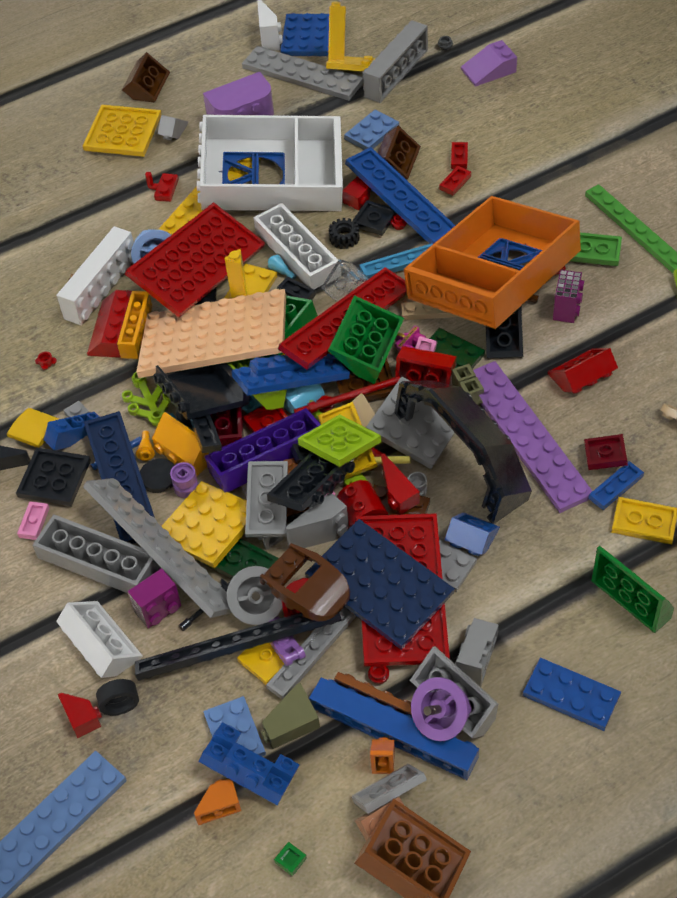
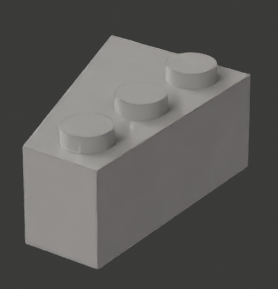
(477, 649)

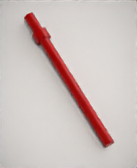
(313, 406)

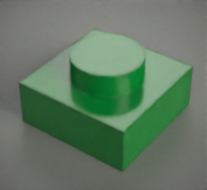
(290, 858)

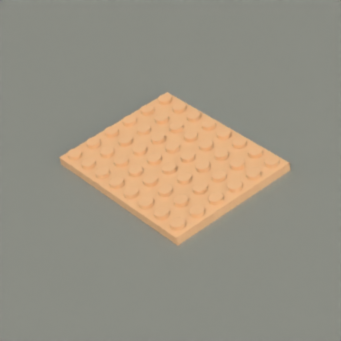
(213, 333)

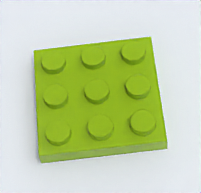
(339, 440)

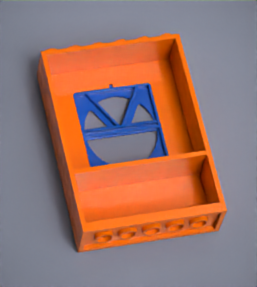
(470, 283)

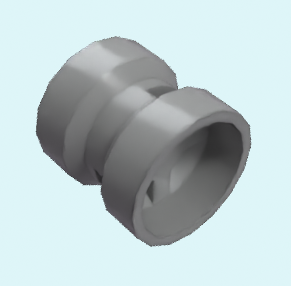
(419, 480)

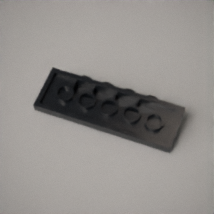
(309, 482)

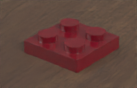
(605, 452)

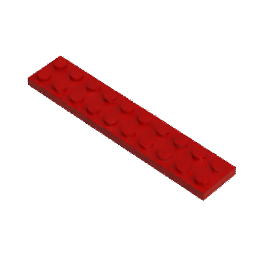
(314, 339)

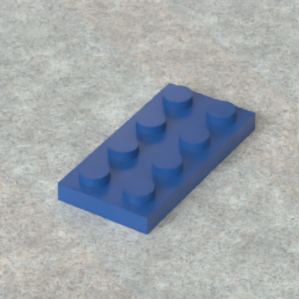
(572, 694)

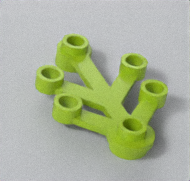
(149, 400)

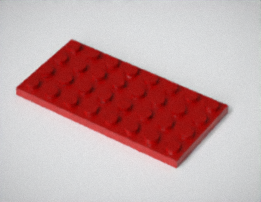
(193, 259)
(420, 539)

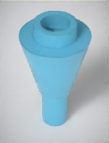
(277, 264)

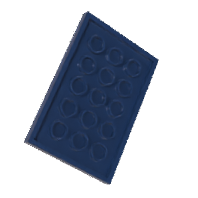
(385, 583)

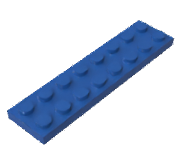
(400, 195)

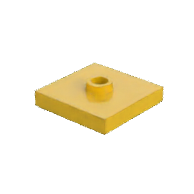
(261, 661)

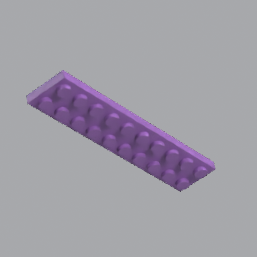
(531, 440)

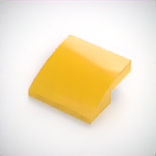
(30, 427)

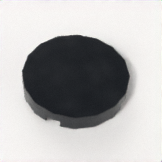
(157, 475)

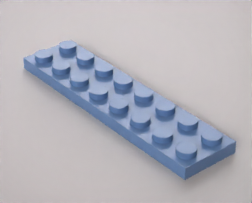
(56, 820)

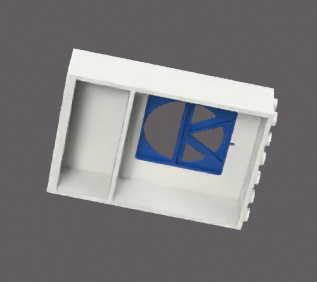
(300, 145)

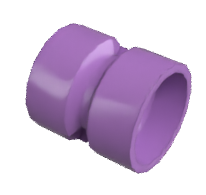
(183, 479)

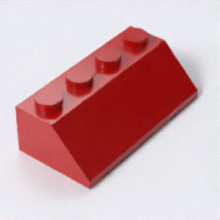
(109, 325)

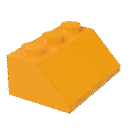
(178, 443)

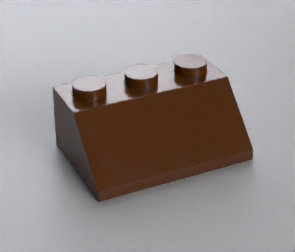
(146, 79)
(399, 151)

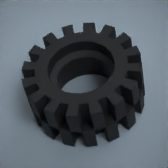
(346, 240)

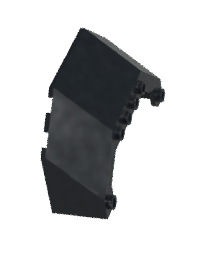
(492, 449)

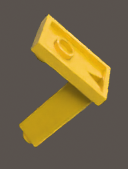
(336, 43)
(246, 279)

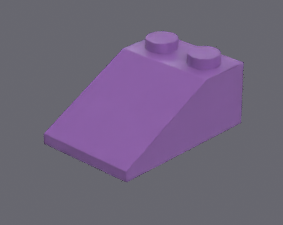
(490, 64)

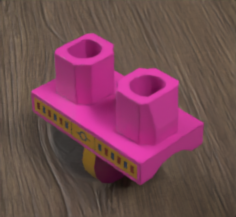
(408, 339)

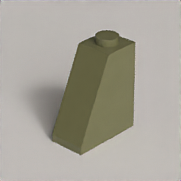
(290, 719)

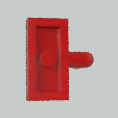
(165, 187)

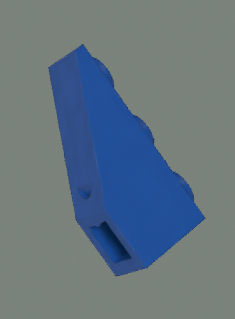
(67, 431)

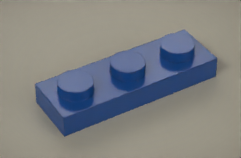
(616, 485)

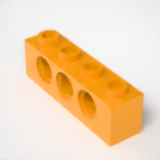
(134, 325)

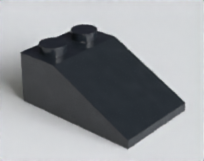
(506, 339)

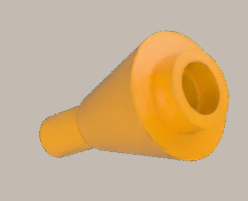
(145, 450)

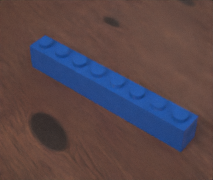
(384, 721)

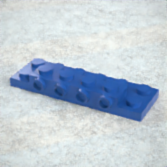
(283, 373)

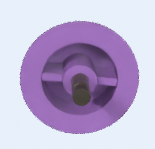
(440, 709)

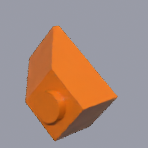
(382, 756)
(217, 802)

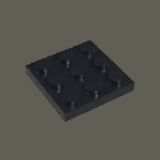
(53, 476)

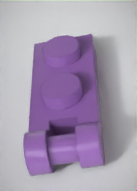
(285, 646)

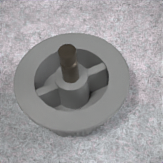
(250, 599)

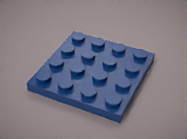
(306, 35)

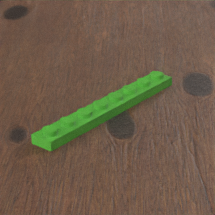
(633, 226)

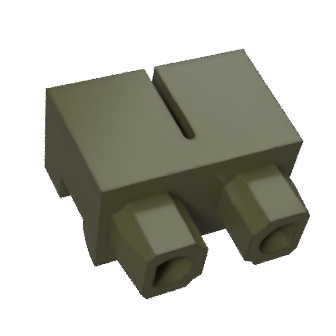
(467, 380)

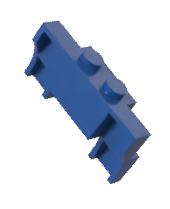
(247, 767)

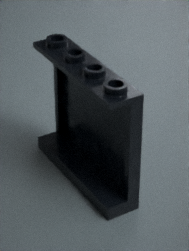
(202, 390)

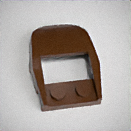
(320, 596)

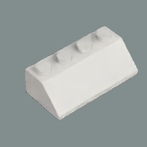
(98, 638)

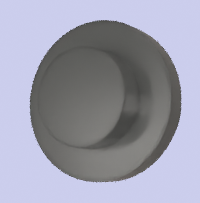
(445, 42)

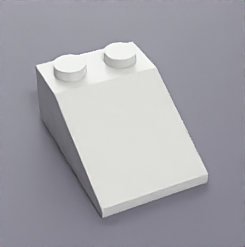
(269, 28)

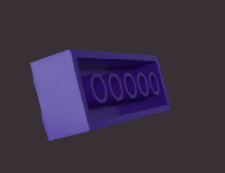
(268, 444)

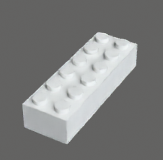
(295, 245)
(96, 276)

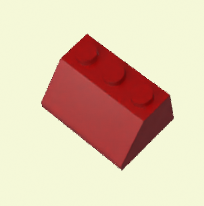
(424, 365)
(584, 369)

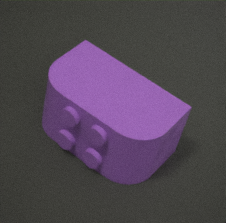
(241, 97)

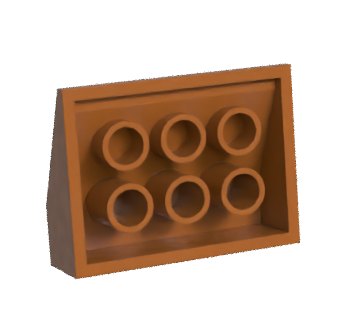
(412, 855)

